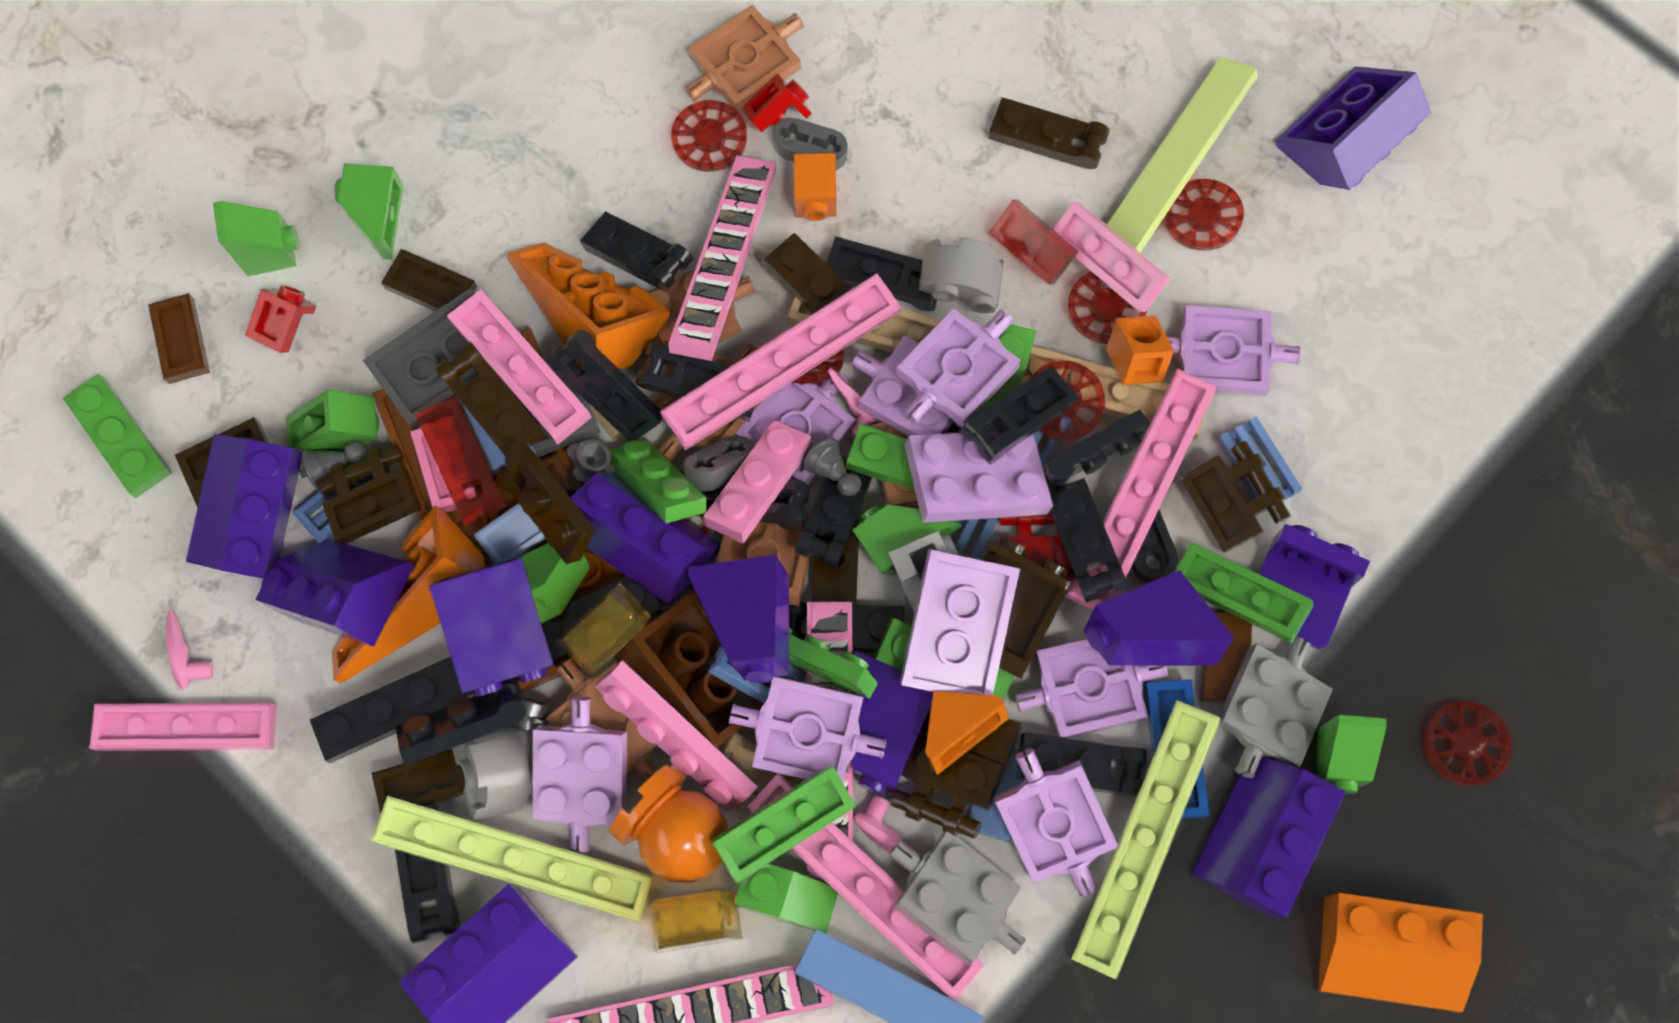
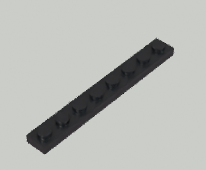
(436, 686)

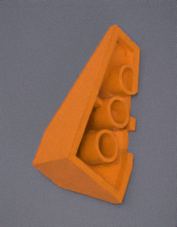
(581, 300)
(438, 552)

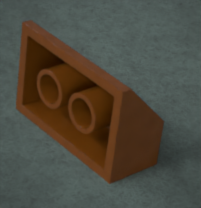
(675, 662)

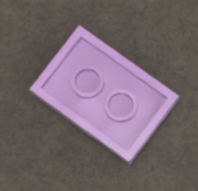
(960, 485)
(959, 624)

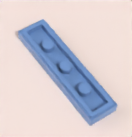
(875, 985)

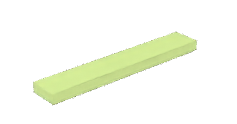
(1182, 151)
(1146, 839)
(512, 859)

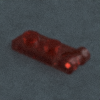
(460, 459)

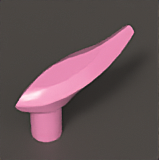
(852, 398)
(178, 653)
(874, 829)

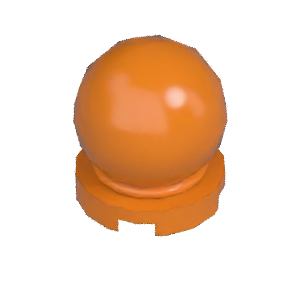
(672, 828)

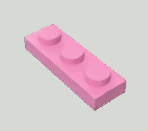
(1111, 257)
(758, 481)

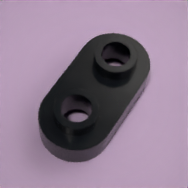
(1157, 545)

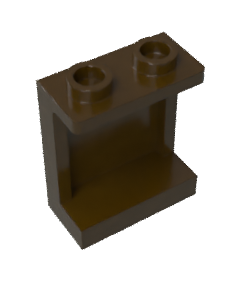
(1034, 606)

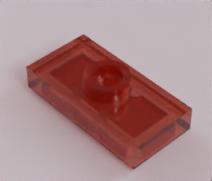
(1033, 241)

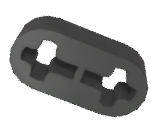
(811, 140)
(717, 462)

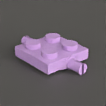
(1230, 348)
(958, 367)
(891, 395)
(806, 410)
(1085, 691)
(806, 729)
(579, 774)
(1056, 822)

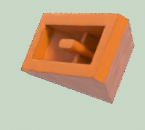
(959, 724)

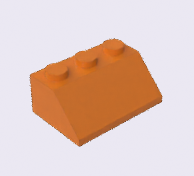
(1399, 951)

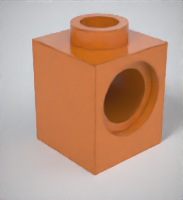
(815, 186)
(1139, 350)

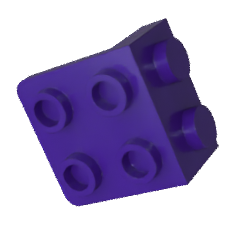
(1316, 571)

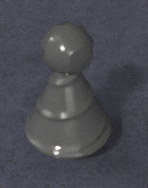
(827, 462)
(318, 463)

